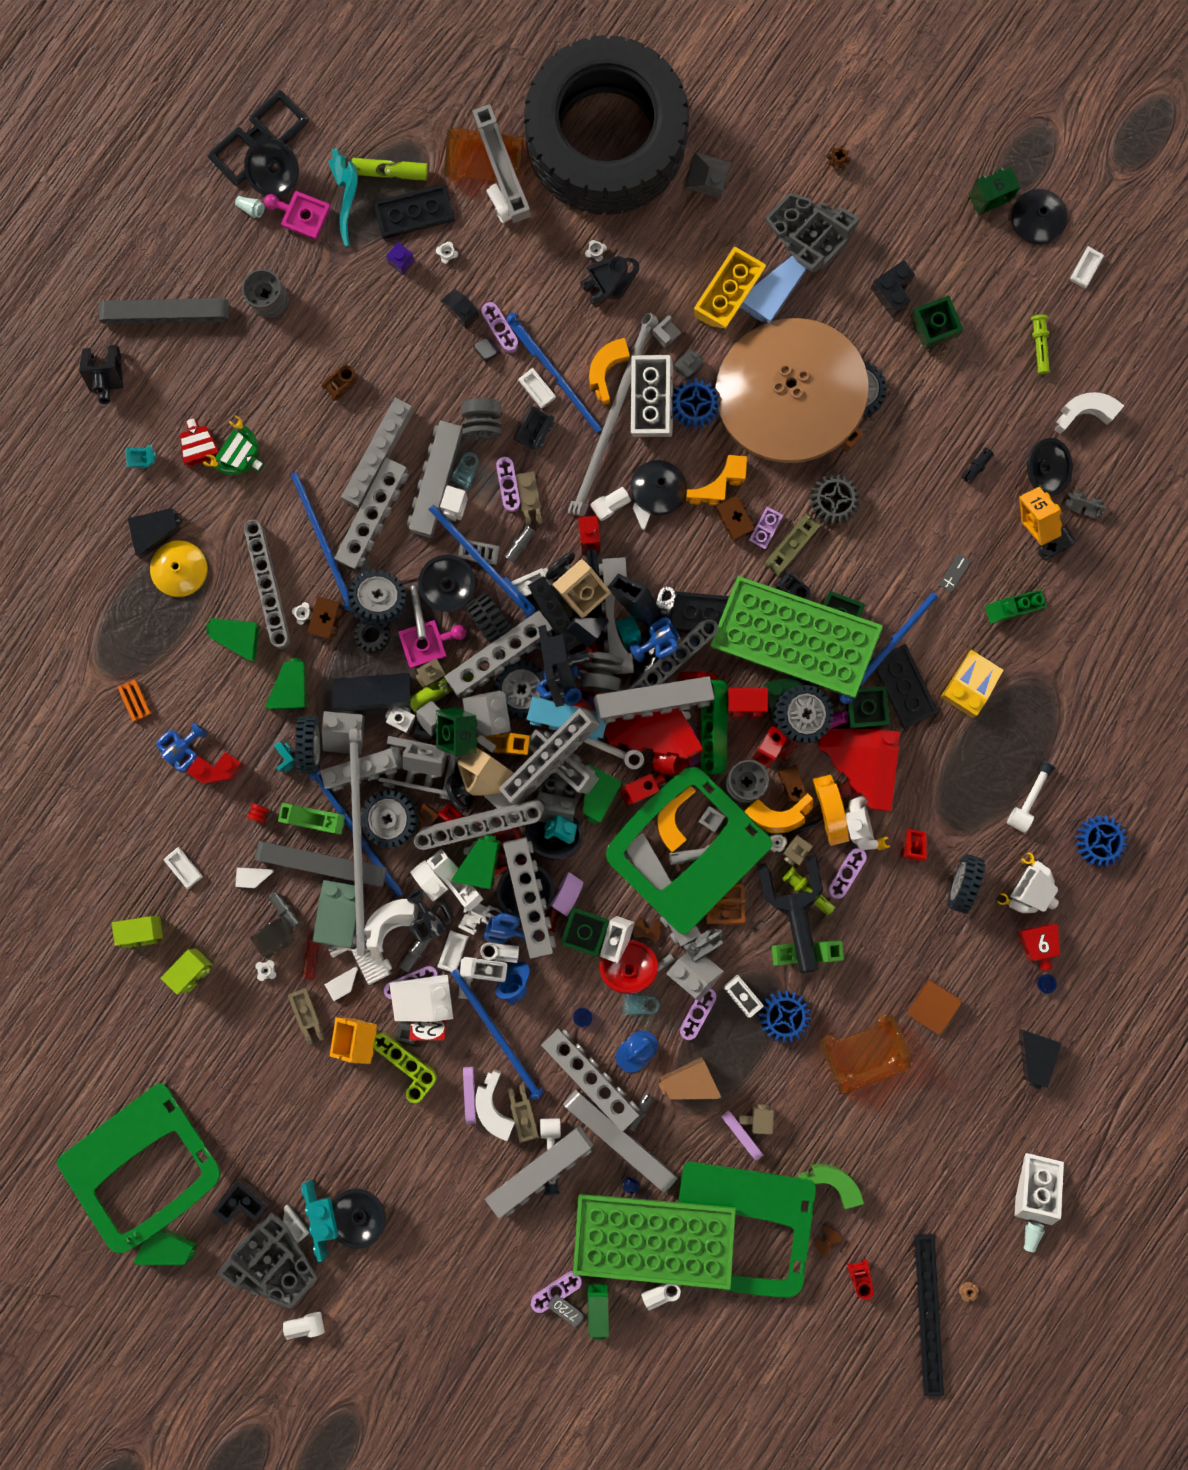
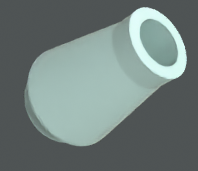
(251, 206)
(1033, 1235)

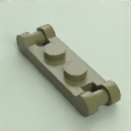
(792, 544)

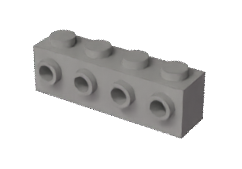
(369, 768)
(579, 776)

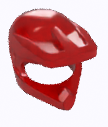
(669, 764)

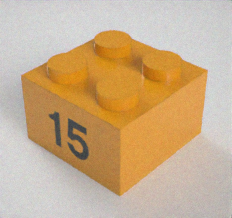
(1040, 515)

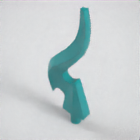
(344, 175)

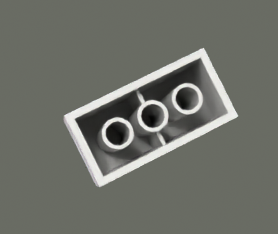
(652, 396)

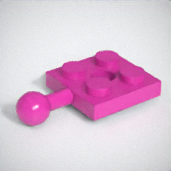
(299, 204)
(435, 648)

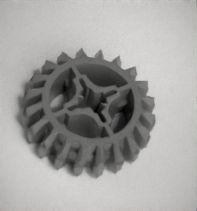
(836, 483)

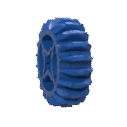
(703, 403)
(1104, 848)
(777, 1020)

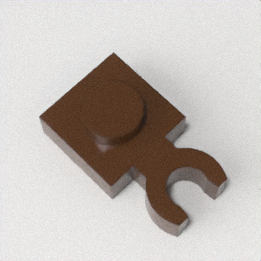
(427, 816)

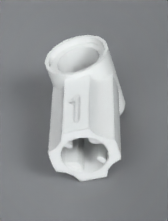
(497, 199)
(605, 506)
(503, 952)
(659, 1295)
(310, 1326)

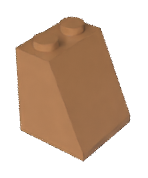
(689, 1082)

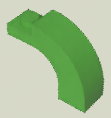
(311, 818)
(825, 952)
(832, 1175)

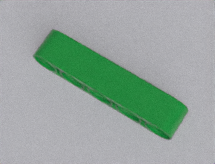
(714, 731)

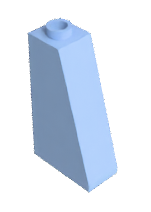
(773, 291)

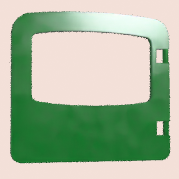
(708, 877)
(118, 1141)
(760, 1197)

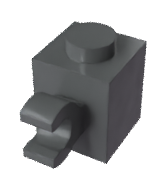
(688, 365)

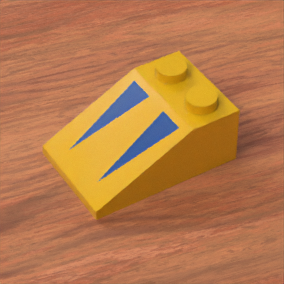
(972, 684)

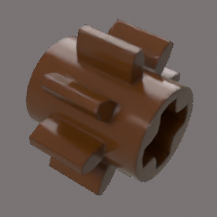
(839, 152)

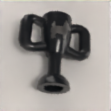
(429, 918)

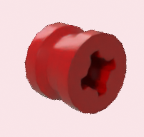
(258, 813)

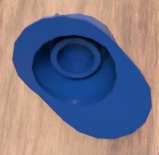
(515, 983)
(636, 1051)

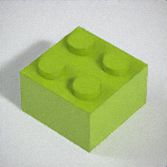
(143, 930)
(187, 971)

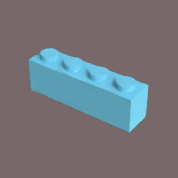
(546, 712)

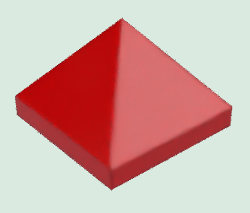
(449, 813)

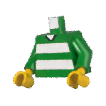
(238, 452)

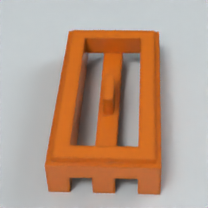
(127, 703)

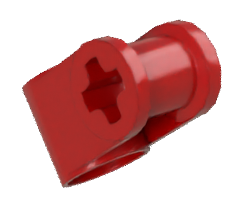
(860, 1275)

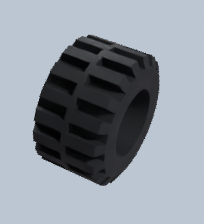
(488, 617)

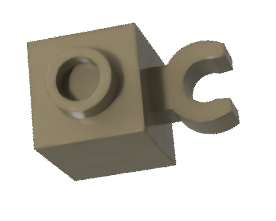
(430, 673)
(796, 850)
(761, 1119)

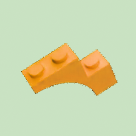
(715, 492)

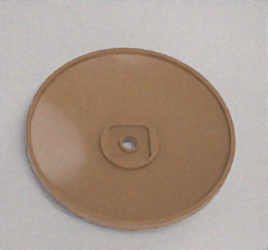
(800, 420)

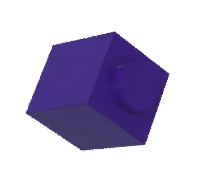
(400, 258)

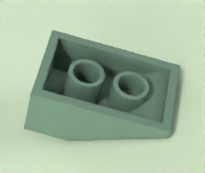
(336, 915)

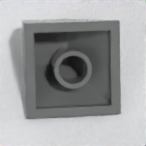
(708, 175)

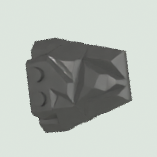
(811, 230)
(270, 1264)

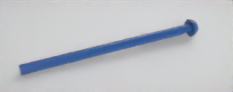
(533, 348)
(321, 537)
(504, 583)
(895, 639)
(349, 822)
(536, 1093)

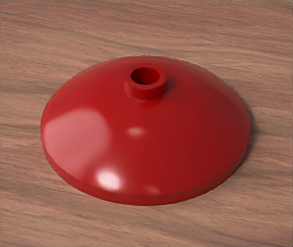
(636, 959)

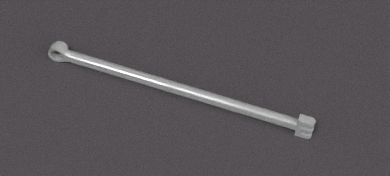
(579, 507)
(356, 736)

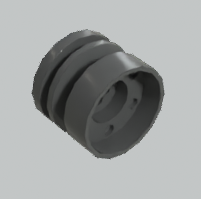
(257, 287)
(481, 419)
(601, 673)
(753, 773)

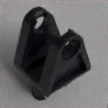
(610, 278)
(105, 377)

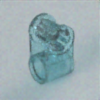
(465, 472)
(635, 1004)

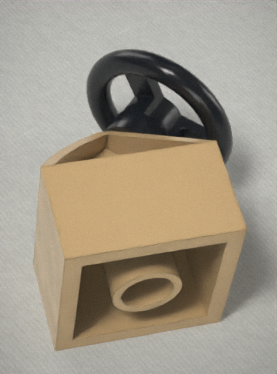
(577, 584)
(478, 777)

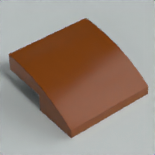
(729, 909)
(934, 1007)

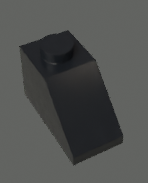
(460, 308)

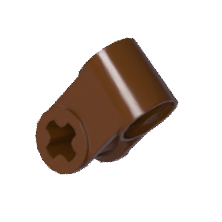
(339, 383)
(790, 780)

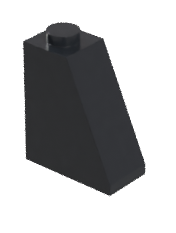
(153, 529)
(635, 599)
(1038, 1058)

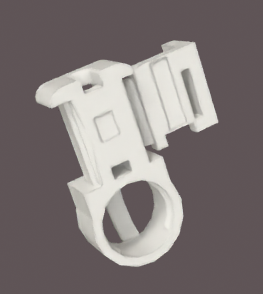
(474, 916)

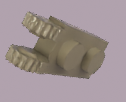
(529, 496)
(306, 1014)
(523, 1116)

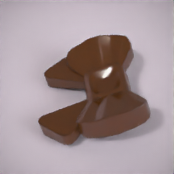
(641, 931)
(832, 1238)

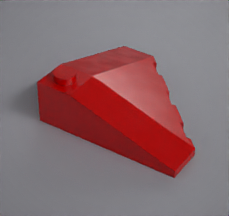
(658, 732)
(867, 760)

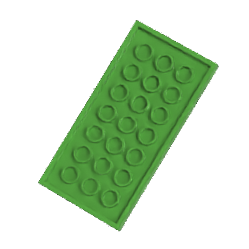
(796, 637)
(654, 1241)

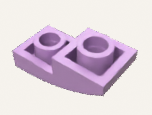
(766, 527)
(567, 894)

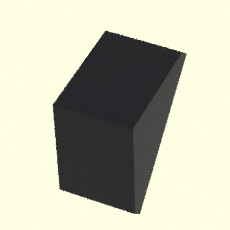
(587, 629)

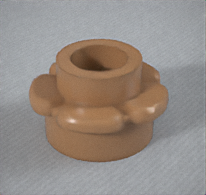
(965, 1288)

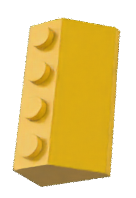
(728, 289)

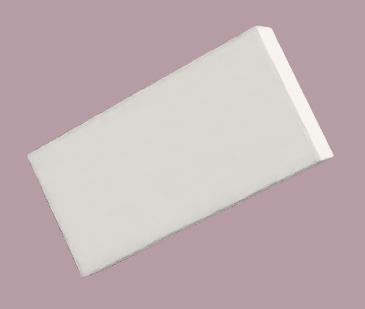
(1086, 267)
(537, 388)
(183, 868)
(453, 951)

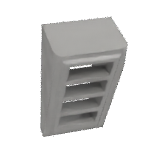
(479, 546)

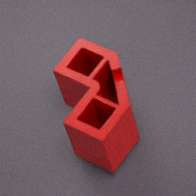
(224, 770)

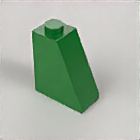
(235, 635)
(290, 687)
(600, 797)
(480, 864)
(166, 1249)
(598, 1311)

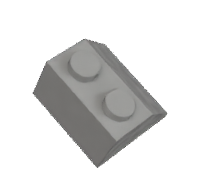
(489, 711)
(336, 731)
(424, 759)
(695, 976)

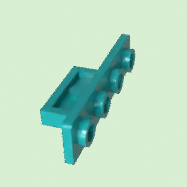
(321, 1220)

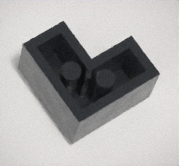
(889, 288)
(242, 1197)

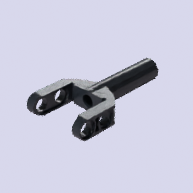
(797, 909)

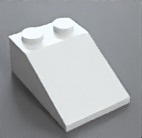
(422, 999)
(1040, 1190)

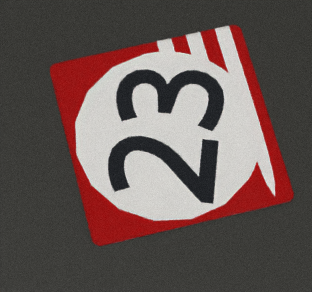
(427, 1030)

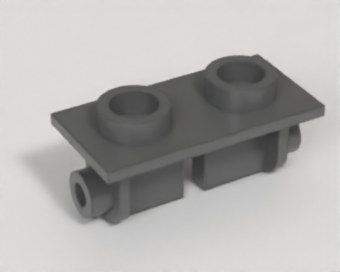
(1078, 501)
(704, 943)

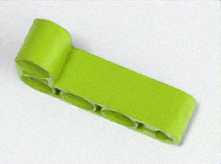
(401, 1063)

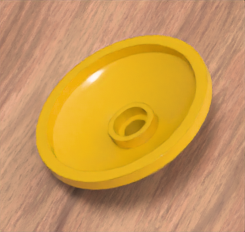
(188, 576)

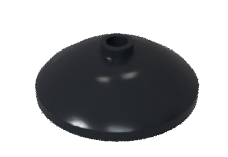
(260, 167)
(1032, 224)
(1050, 466)
(654, 497)
(439, 572)
(552, 850)
(506, 893)
(352, 1229)

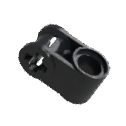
(1057, 545)
(792, 585)

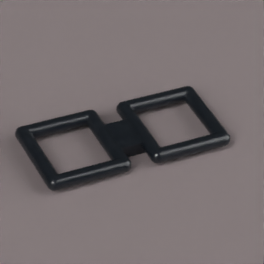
(257, 133)

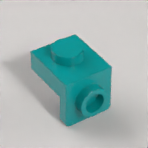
(140, 457)
(629, 632)
(285, 751)
(561, 829)

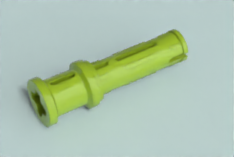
(1038, 334)
(801, 885)

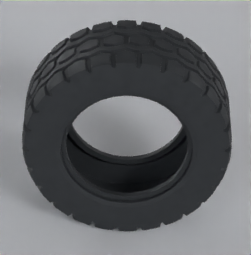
(615, 68)

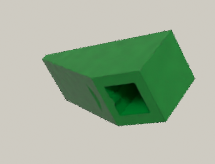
(1015, 606)

